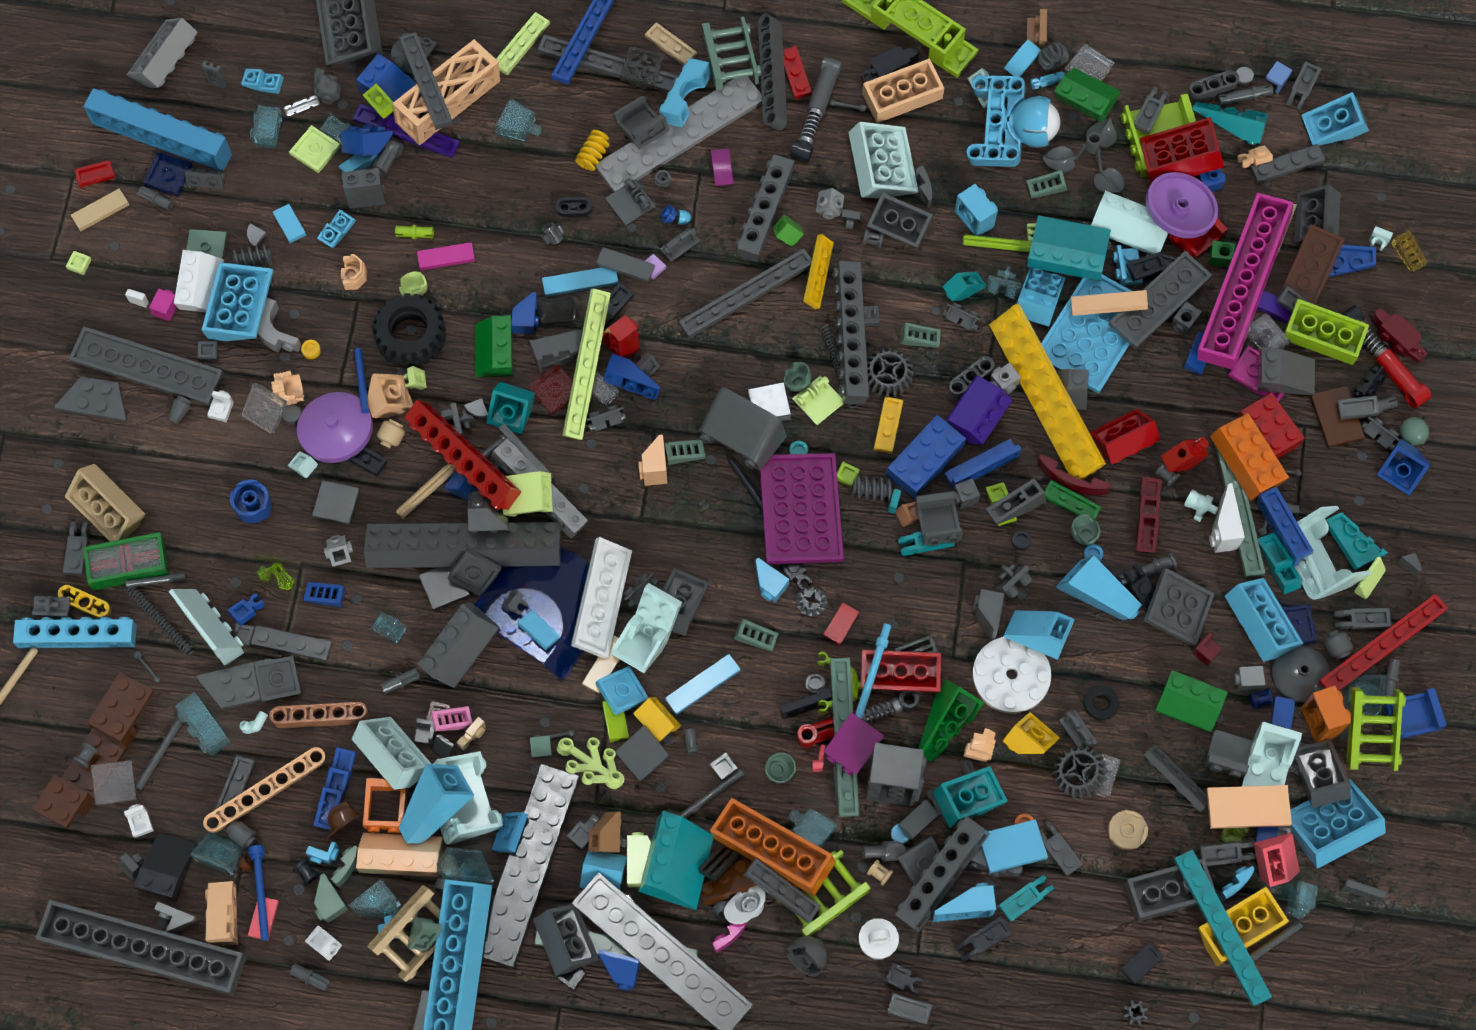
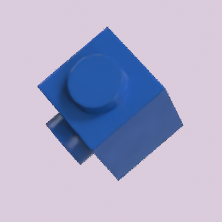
(1213, 179)

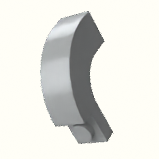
(272, 337)

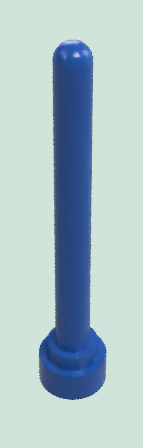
(256, 853)

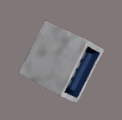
(772, 399)

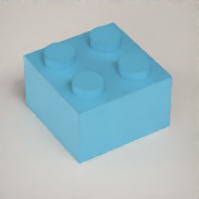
(976, 210)

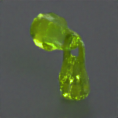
(284, 580)

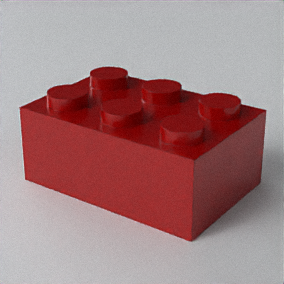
(1274, 425)

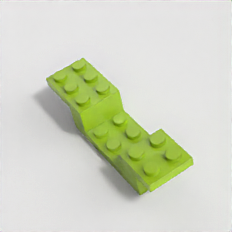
(924, 24)

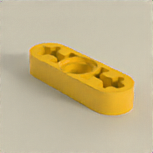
(93, 600)

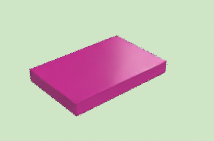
(1247, 372)

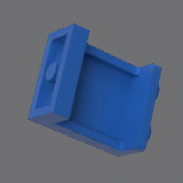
(1420, 715)

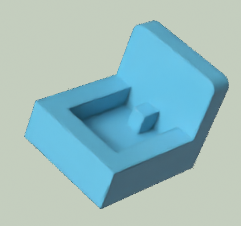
(318, 856)

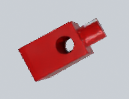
(1192, 451)

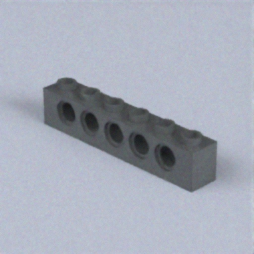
(752, 249)
(943, 884)

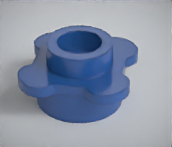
(668, 214)

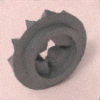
(816, 608)

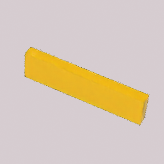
(818, 271)

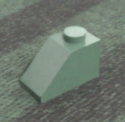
(328, 901)

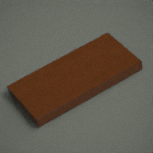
(1313, 263)

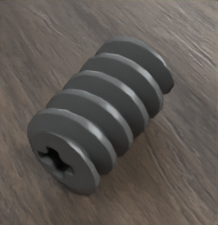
(253, 257)
(872, 488)

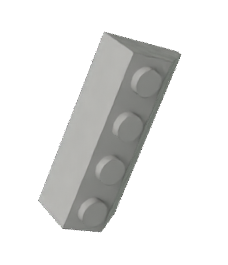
(162, 53)

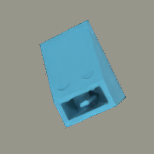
(1040, 295)
(1040, 630)

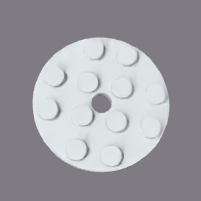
(1011, 694)

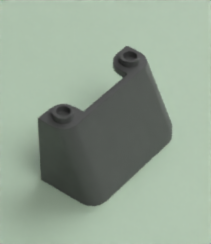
(742, 428)

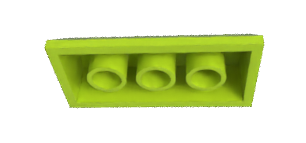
(1326, 332)

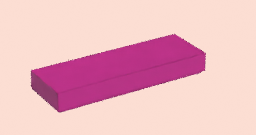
(445, 256)

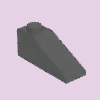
(1017, 502)

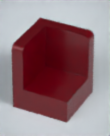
(1207, 650)

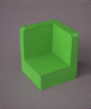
(788, 230)

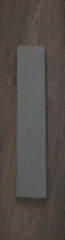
(425, 81)

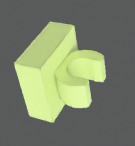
(416, 378)

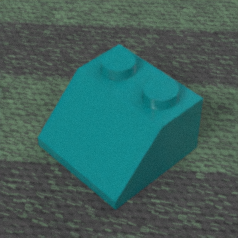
(510, 407)

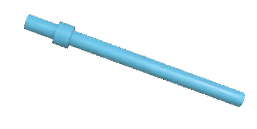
(881, 644)

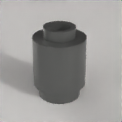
(241, 834)

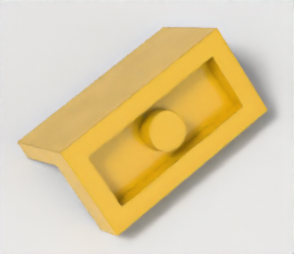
(656, 718)

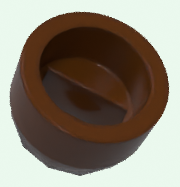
(245, 862)

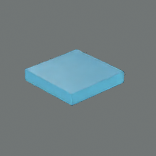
(622, 690)

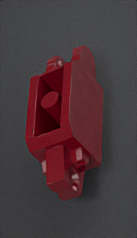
(1399, 335)

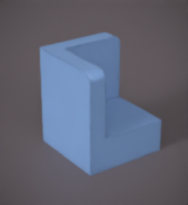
(1279, 75)

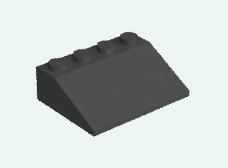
(348, 30)

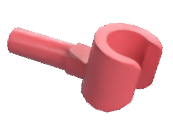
(817, 765)

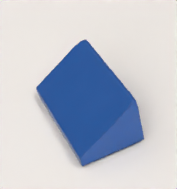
(1192, 362)

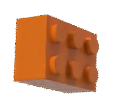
(1326, 714)

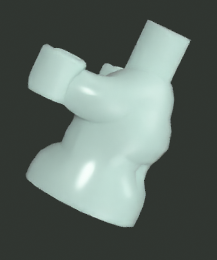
(1200, 504)

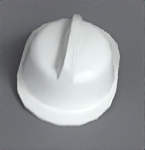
(745, 905)

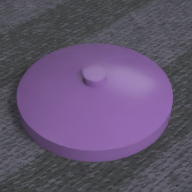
(1181, 205)
(334, 427)

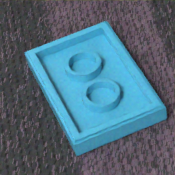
(1013, 846)

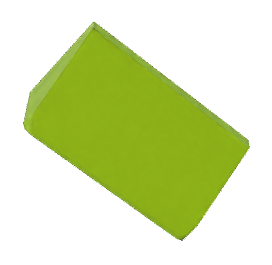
(615, 724)

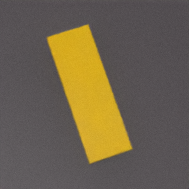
(888, 425)

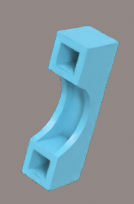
(693, 76)

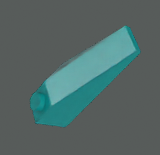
(1245, 125)

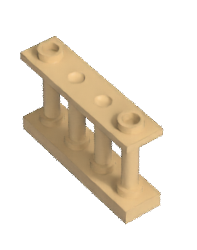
(395, 929)

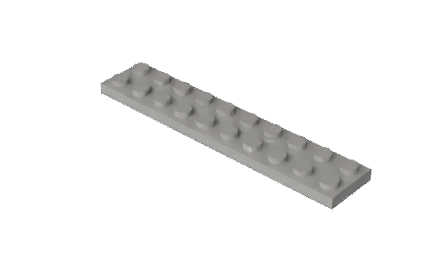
(705, 119)

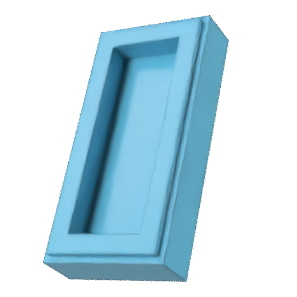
(289, 223)
(538, 630)

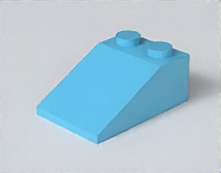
(1335, 121)
(972, 904)

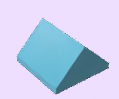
(607, 864)

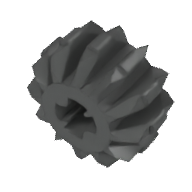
(1053, 56)

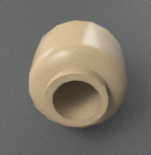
(390, 433)

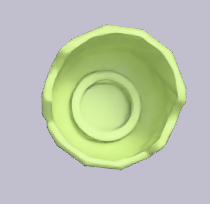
(414, 284)

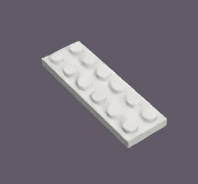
(601, 598)

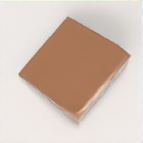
(907, 514)

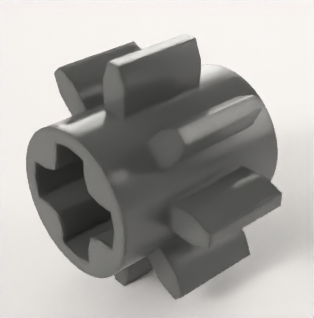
(552, 233)
(1129, 1014)

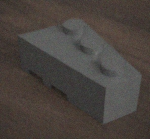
(555, 350)

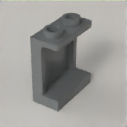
(640, 122)
(363, 188)
(938, 518)

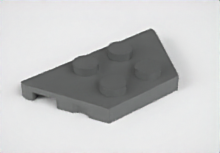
(94, 399)
(232, 685)

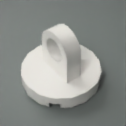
(878, 939)

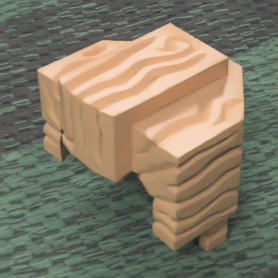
(354, 273)
(288, 387)
(981, 746)

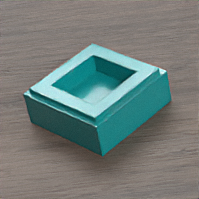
(894, 501)

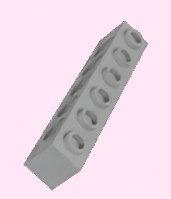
(515, 463)

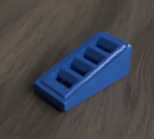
(337, 602)

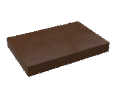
(1333, 429)

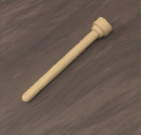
(17, 673)

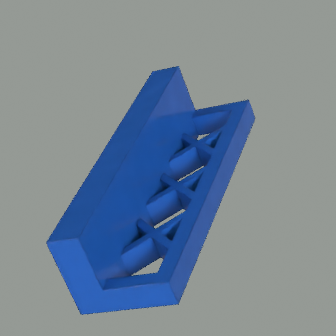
(983, 463)
(1284, 525)

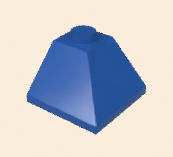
(1404, 467)
(621, 969)

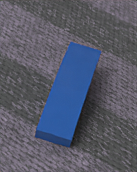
(336, 785)

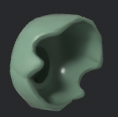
(798, 377)
(1414, 431)
(1085, 530)
(780, 767)

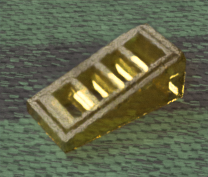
(1400, 248)

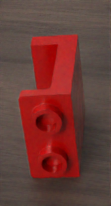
(1199, 245)

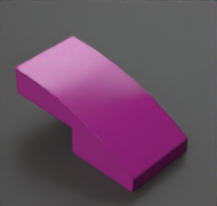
(722, 167)

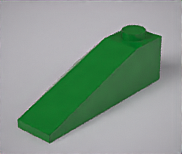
(948, 715)

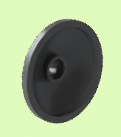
(1291, 680)

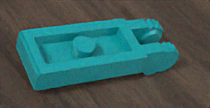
(918, 544)
(1024, 899)

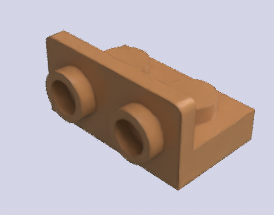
(1038, 29)

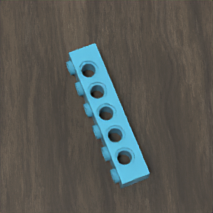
(124, 637)

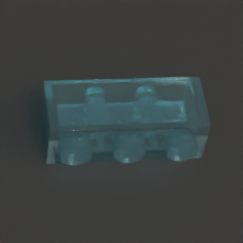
(202, 725)

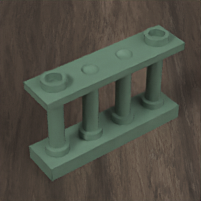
(717, 63)

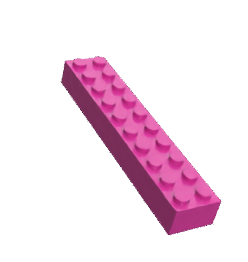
(1245, 281)

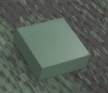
(540, 746)

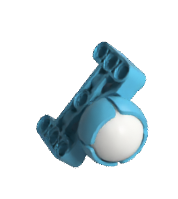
(1024, 121)

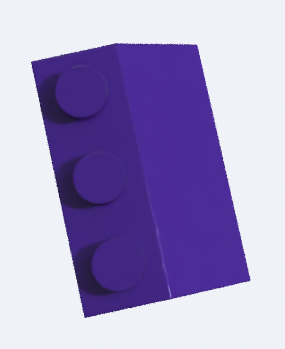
(979, 410)

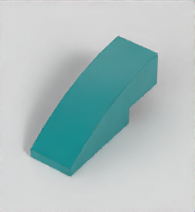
(1279, 563)

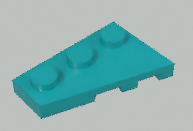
(1353, 543)

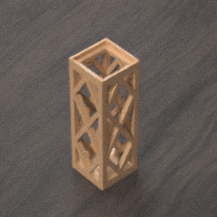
(490, 75)

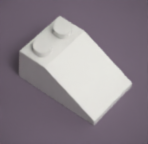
(1227, 528)

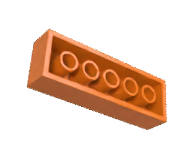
(774, 845)

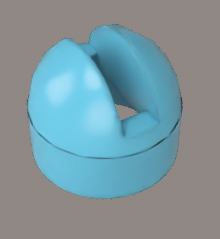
(683, 217)

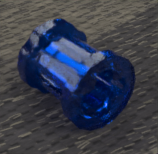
(1261, 698)

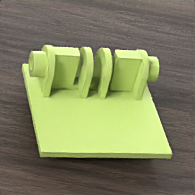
(818, 400)

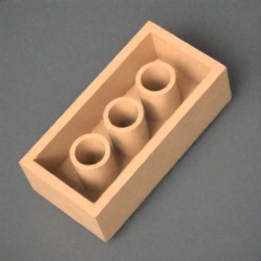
(903, 90)

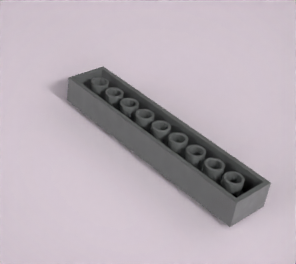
(446, 542)
(141, 948)

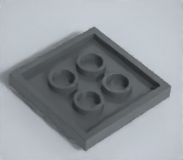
(1179, 607)

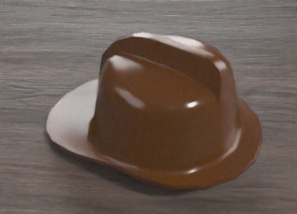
(339, 817)

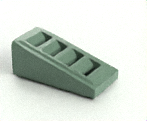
(1049, 190)
(912, 341)
(684, 458)
(753, 641)

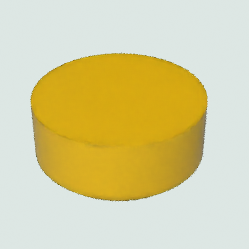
(310, 349)

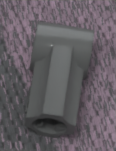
(387, 155)

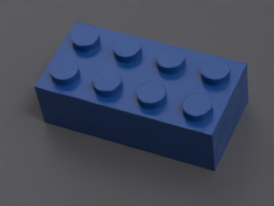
(926, 457)

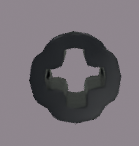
(305, 872)

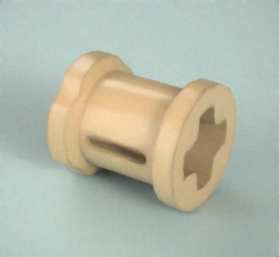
(880, 872)

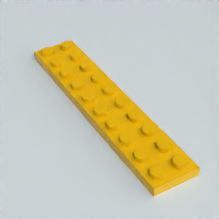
(1047, 393)

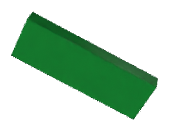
(1070, 500)

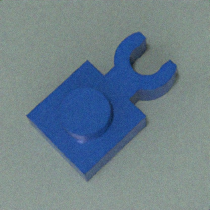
(244, 610)

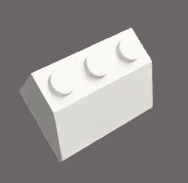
(195, 280)

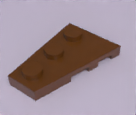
(728, 883)

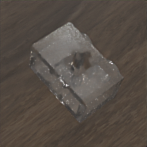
(1267, 334)

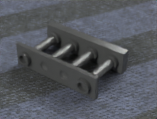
(506, 433)

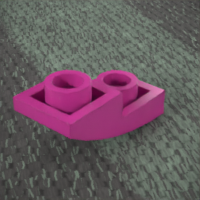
(723, 941)

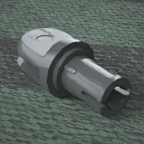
(885, 851)

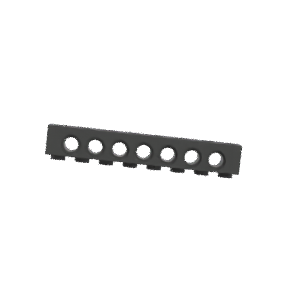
(851, 273)

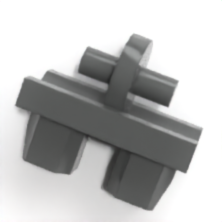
(452, 414)
(1020, 575)
(51, 606)

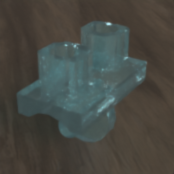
(995, 282)

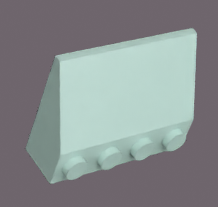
(882, 160)
(208, 624)

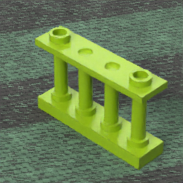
(1356, 737)
(841, 902)

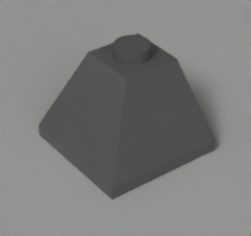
(1076, 385)

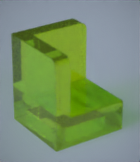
(1233, 834)

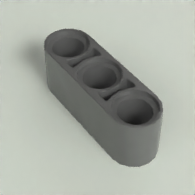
(1219, 81)
(974, 370)

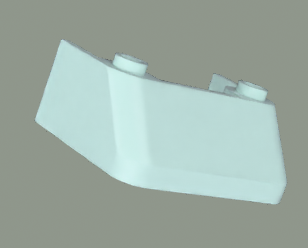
(1317, 570)

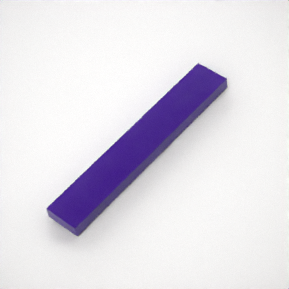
(437, 142)

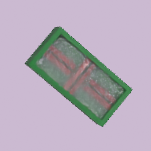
(125, 559)

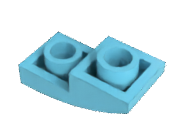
(1022, 59)
(261, 81)
(337, 229)
(1240, 879)

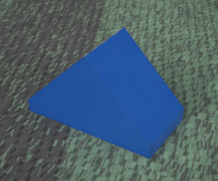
(459, 486)

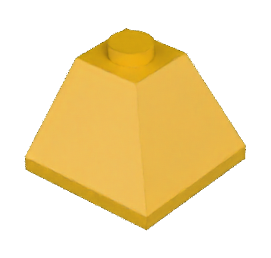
(1030, 736)

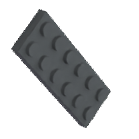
(1164, 298)

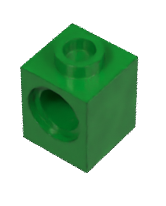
(1216, 258)

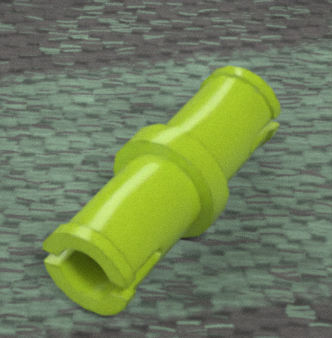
(414, 231)

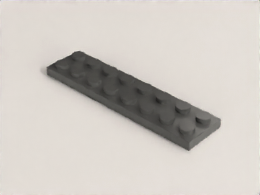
(146, 366)

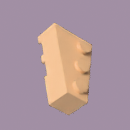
(221, 914)

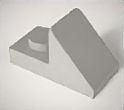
(179, 921)

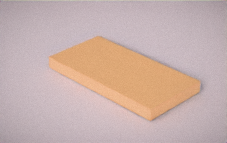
(1249, 806)

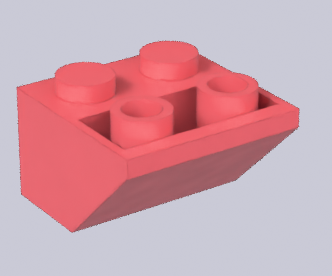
(1277, 859)

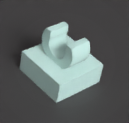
(1380, 237)

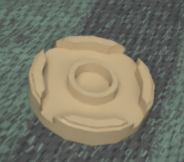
(1127, 830)

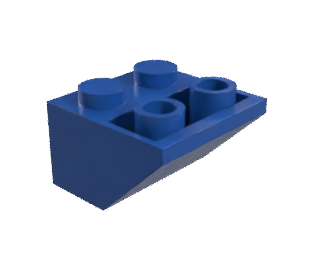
(364, 140)

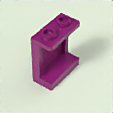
(853, 744)

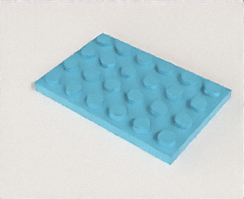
(1087, 340)

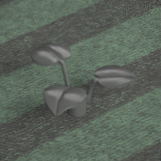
(1097, 135)

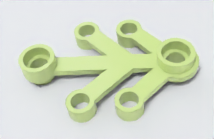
(610, 776)

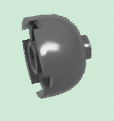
(809, 954)

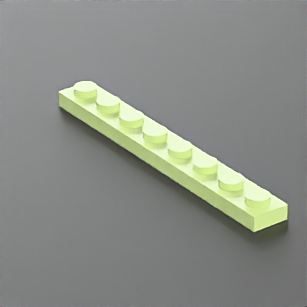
(586, 364)

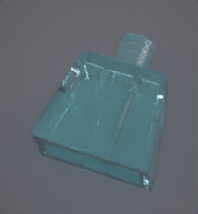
(517, 122)
(812, 826)

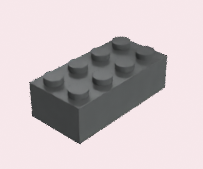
(1160, 893)

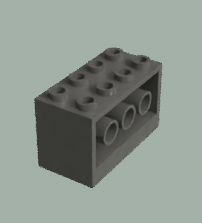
(896, 775)

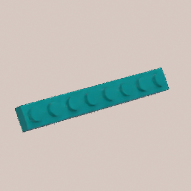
(1222, 928)

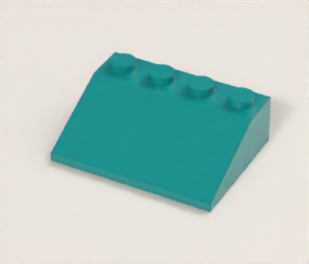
(1068, 248)
(675, 859)

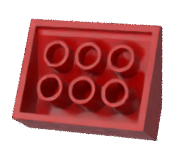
(1183, 149)

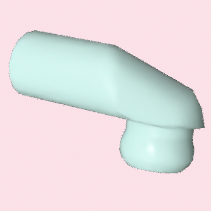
(253, 726)

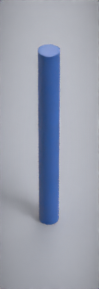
(361, 380)

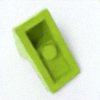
(379, 101)

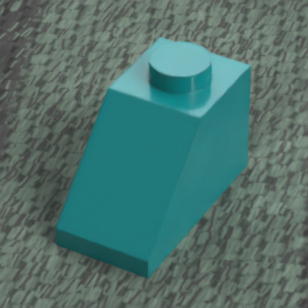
(963, 285)

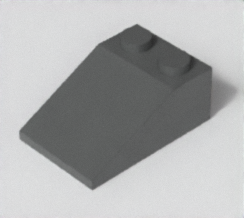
(1285, 372)
(690, 592)
(1322, 773)

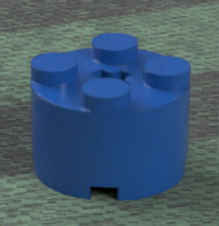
(241, 501)

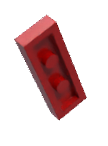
(796, 73)

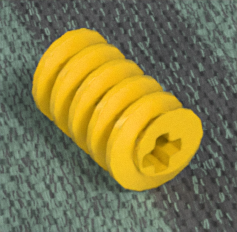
(591, 150)

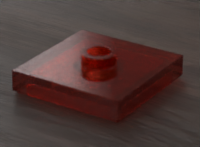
(552, 389)

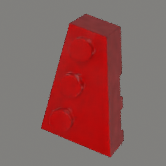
(622, 337)

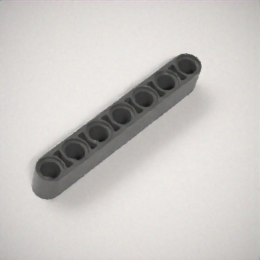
(772, 72)

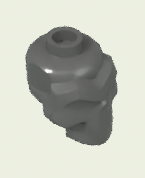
(326, 86)

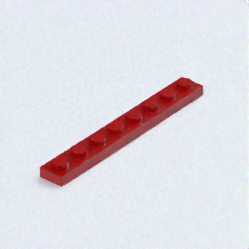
(1384, 644)

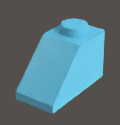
(770, 581)

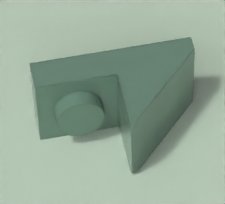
(423, 934)

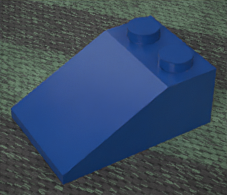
(387, 76)

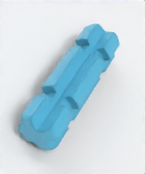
(1046, 80)

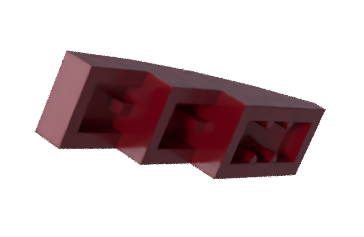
(1148, 515)

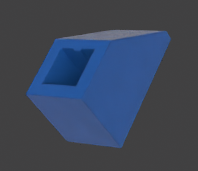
(525, 315)

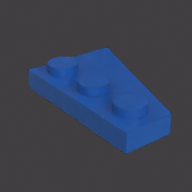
(1353, 259)

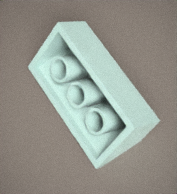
(1129, 223)
(390, 751)

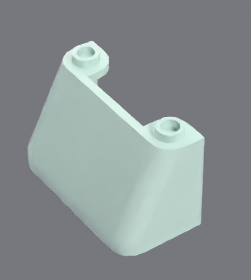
(476, 815)

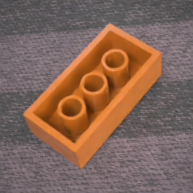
(1249, 456)

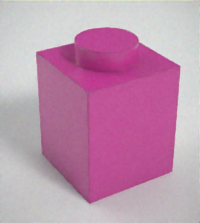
(163, 304)

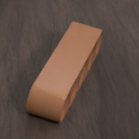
(311, 710)

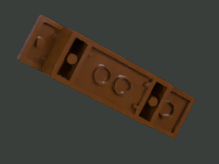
(111, 736)

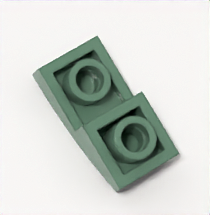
(350, 860)

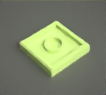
(314, 149)

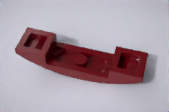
(1096, 487)

